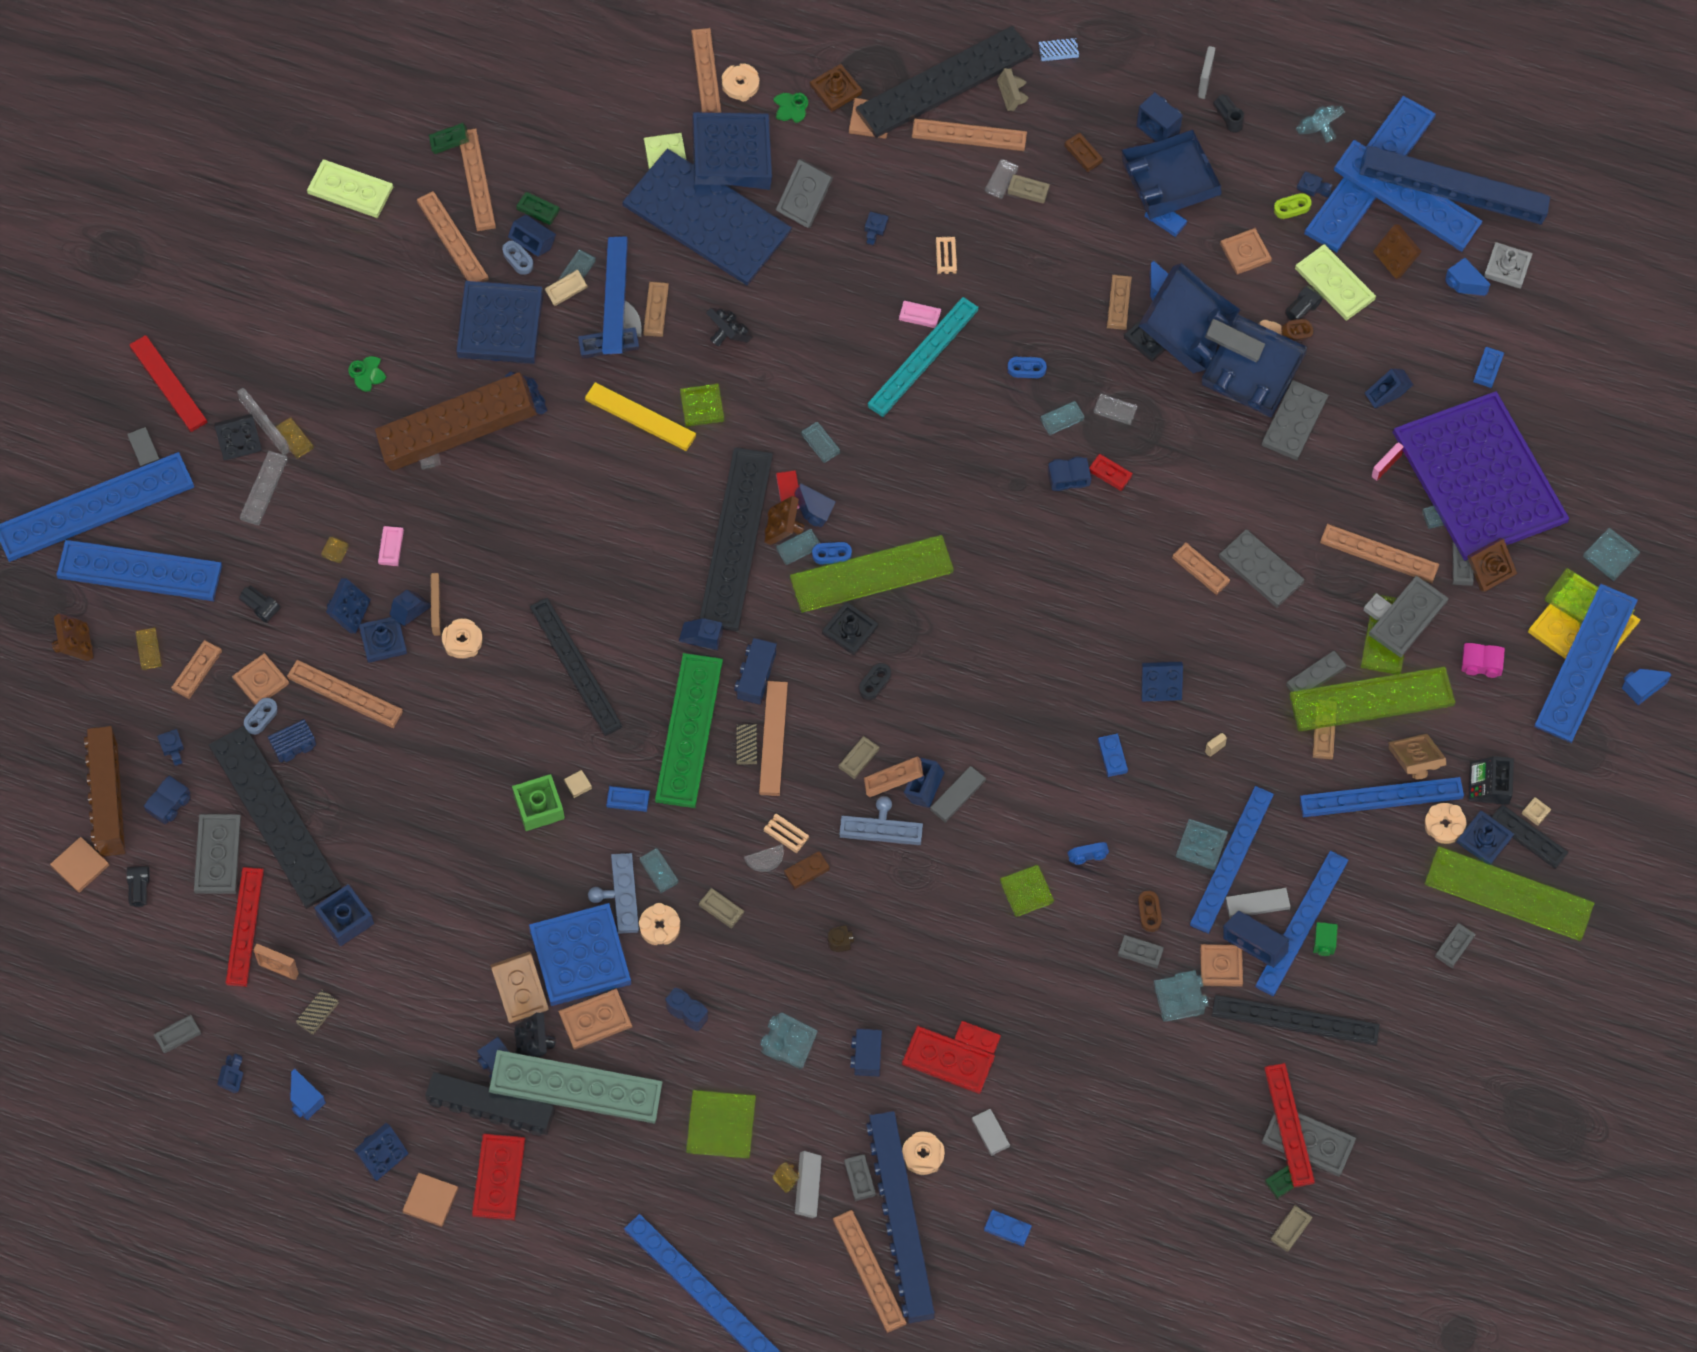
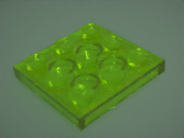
(721, 1124)

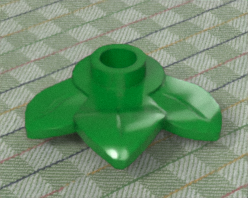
(789, 108)
(369, 373)

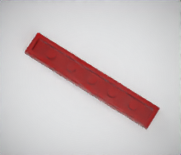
(168, 383)
(244, 927)
(1289, 1125)

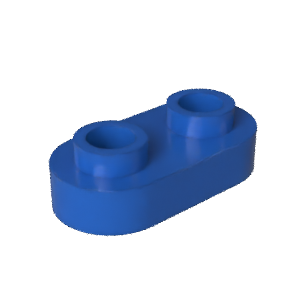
(1026, 367)
(831, 552)
(1093, 851)

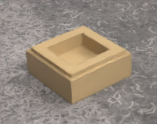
(1215, 744)
(577, 784)
(1536, 811)

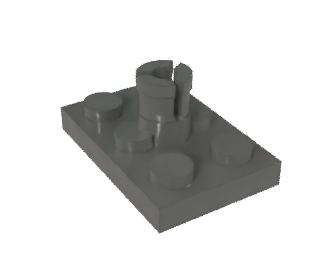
(804, 193)

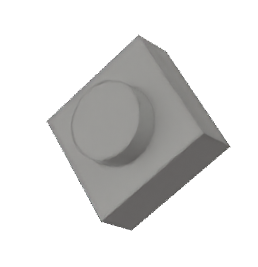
(1377, 607)

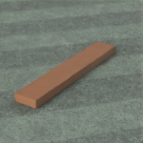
(706, 71)
(969, 134)
(477, 183)
(452, 238)
(1379, 553)
(345, 694)
(773, 738)
(869, 1271)

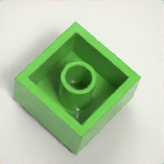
(538, 802)

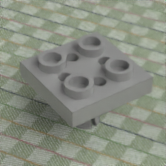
(1509, 259)

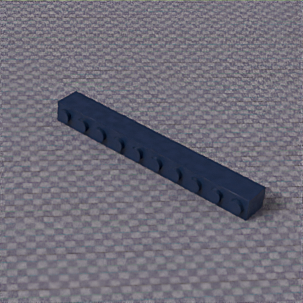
(1454, 185)
(901, 1217)

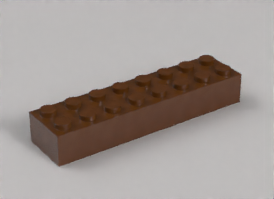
(455, 421)

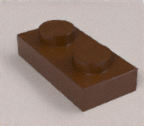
(1083, 152)
(806, 870)

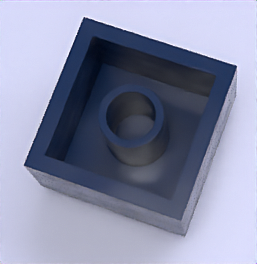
(1158, 118)
(344, 915)

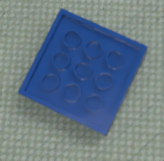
(580, 954)

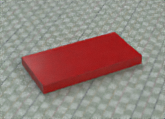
(948, 1059)
(498, 1177)

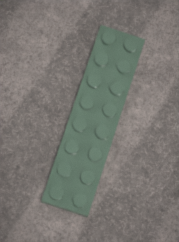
(575, 1086)

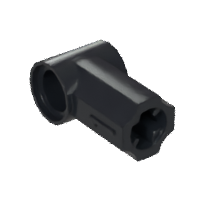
(1229, 113)
(1307, 300)
(262, 606)
(137, 879)

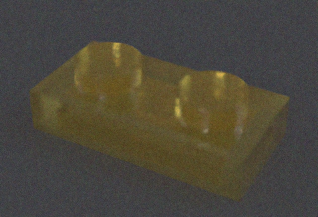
(297, 441)
(148, 648)

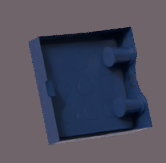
(732, 149)
(1171, 174)
(1183, 315)
(500, 322)
(1260, 382)

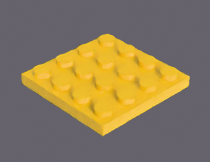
(1559, 630)

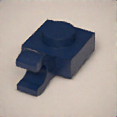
(1313, 184)
(875, 225)
(171, 745)
(230, 1076)

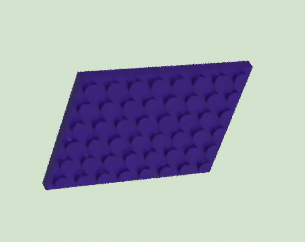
(1480, 474)

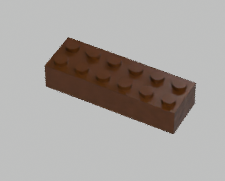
(105, 791)

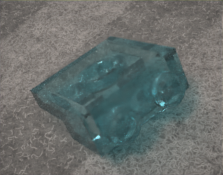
(1181, 996)
(788, 1040)

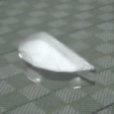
(766, 859)

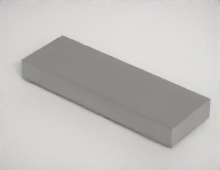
(1258, 902)
(808, 1184)

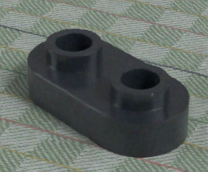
(874, 682)

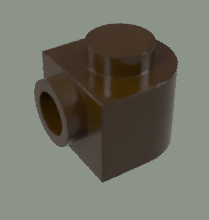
(840, 939)

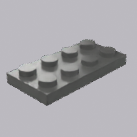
(1294, 420)
(1261, 568)
(1408, 616)
(217, 854)
(1325, 1145)

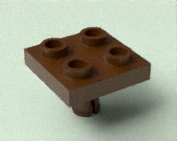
(836, 87)
(1397, 251)
(782, 521)
(1492, 564)
(72, 637)

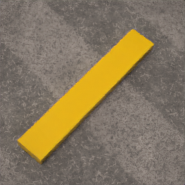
(640, 416)

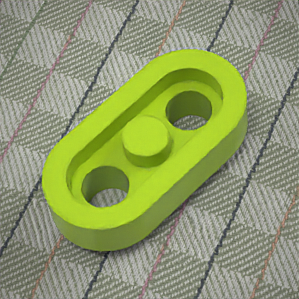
(1291, 205)

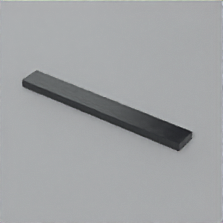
(576, 667)
(1295, 1020)

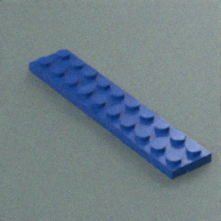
(1350, 202)
(94, 506)

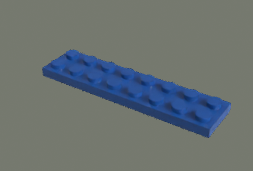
(1429, 211)
(139, 570)
(1586, 663)

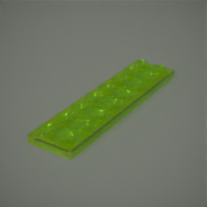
(871, 573)
(1372, 699)
(1509, 893)

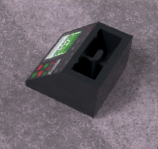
(1491, 780)

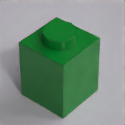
(1325, 939)

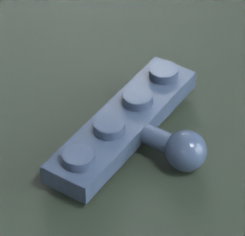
(880, 828)
(623, 893)

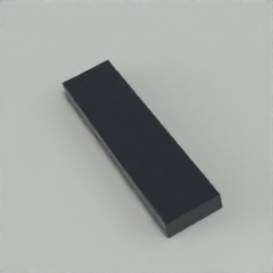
(1530, 837)

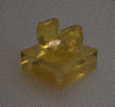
(334, 549)
(786, 1177)

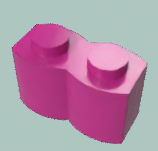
(1482, 659)

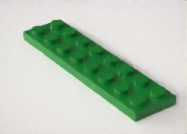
(689, 730)

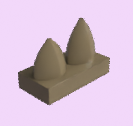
(1009, 87)

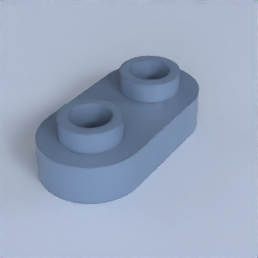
(518, 259)
(260, 717)

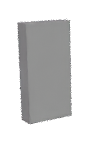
(990, 1132)

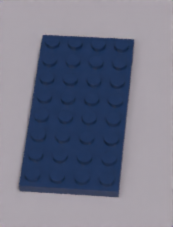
(707, 217)

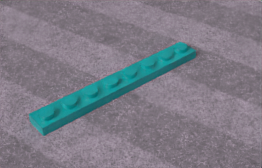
(922, 357)

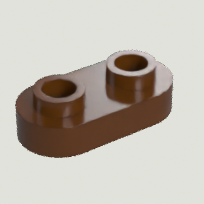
(1297, 329)
(1149, 912)

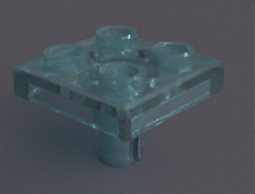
(1321, 121)
(1203, 837)

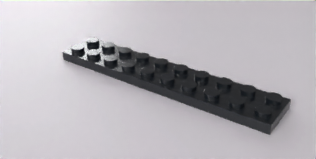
(944, 81)
(736, 537)
(275, 817)

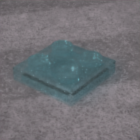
(1611, 554)

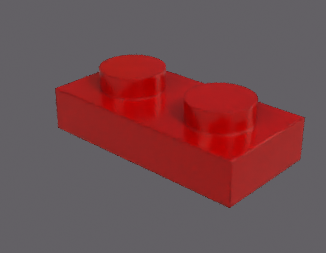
(1110, 472)
(977, 1037)

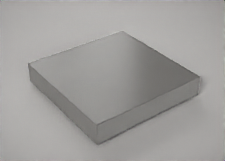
(1206, 72)

